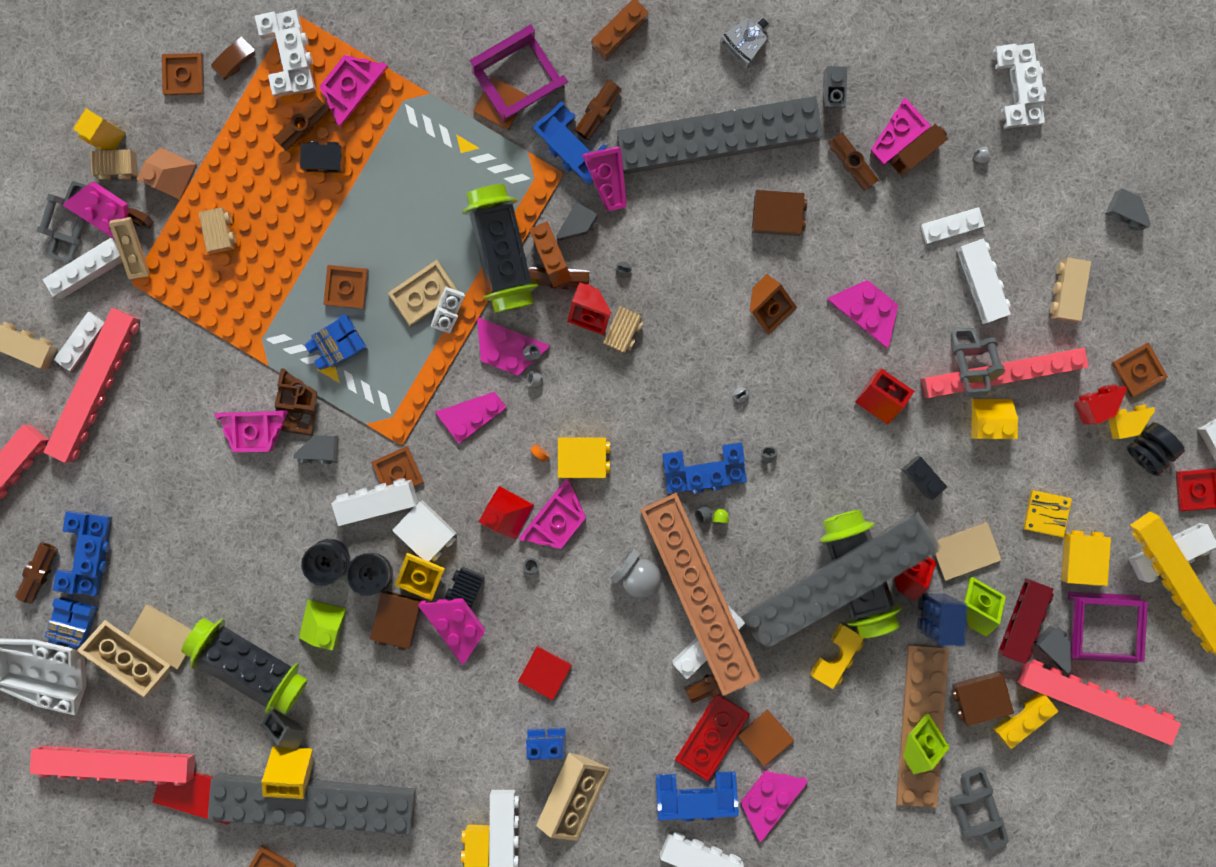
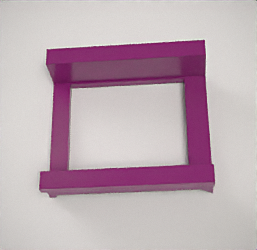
(501, 51)
(1080, 599)

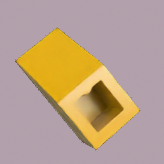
(1130, 423)

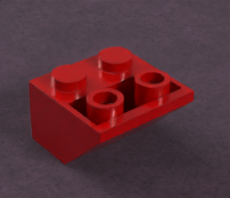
(884, 396)
(1100, 405)

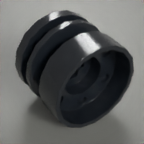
(1155, 449)
(314, 564)
(357, 574)

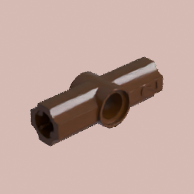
(598, 109)
(291, 133)
(844, 151)
(540, 276)
(36, 573)
(703, 688)

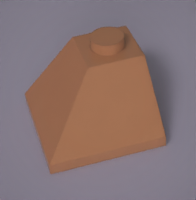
(167, 172)

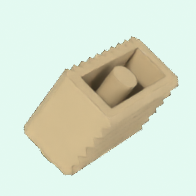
(114, 164)
(217, 230)
(623, 329)

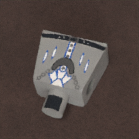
(746, 40)

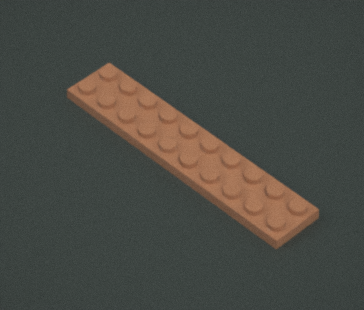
(700, 594)

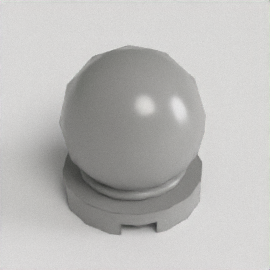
(638, 576)

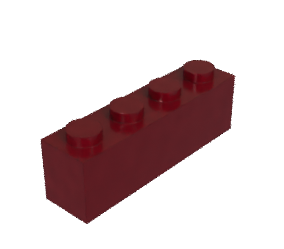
(1025, 621)

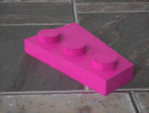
(901, 130)
(608, 176)
(470, 415)

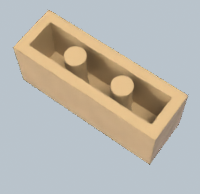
(1070, 289)
(26, 347)

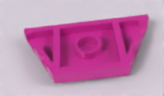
(350, 84)
(97, 207)
(868, 309)
(505, 347)
(252, 430)
(556, 519)
(455, 625)
(770, 799)

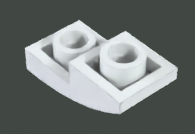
(447, 309)

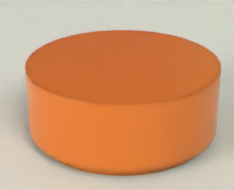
(539, 453)

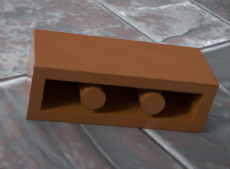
(620, 28)
(550, 254)

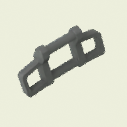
(43, 228)
(976, 348)
(971, 796)

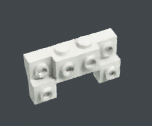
(295, 58)
(1026, 85)

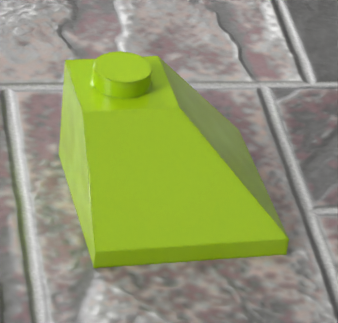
(983, 606)
(322, 624)
(924, 746)

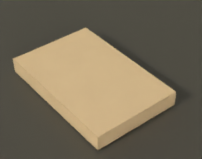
(421, 293)
(966, 551)
(161, 635)

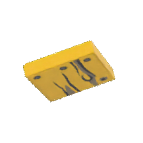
(1047, 513)

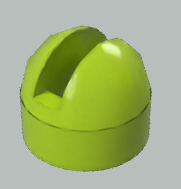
(721, 516)

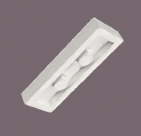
(952, 225)
(79, 341)

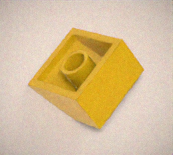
(994, 419)
(419, 576)

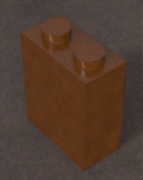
(919, 149)
(779, 213)
(396, 620)
(982, 698)

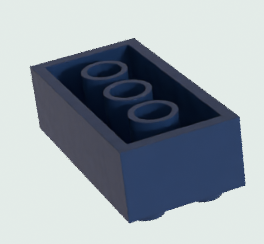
(942, 619)

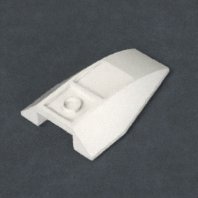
(42, 674)

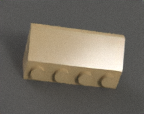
(125, 659)
(572, 797)

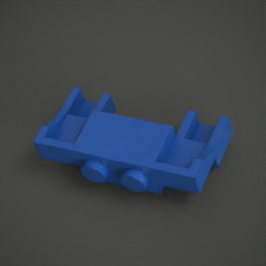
(563, 142)
(706, 475)
(89, 554)
(697, 803)

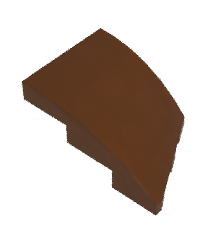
(295, 398)

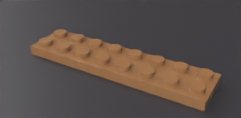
(922, 695)

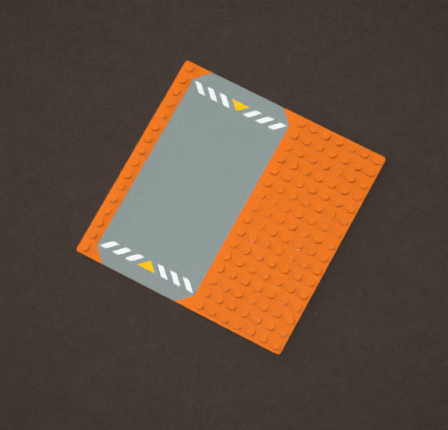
(387, 213)

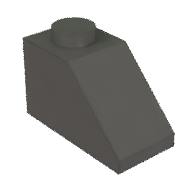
(578, 223)
(1056, 647)
(283, 730)

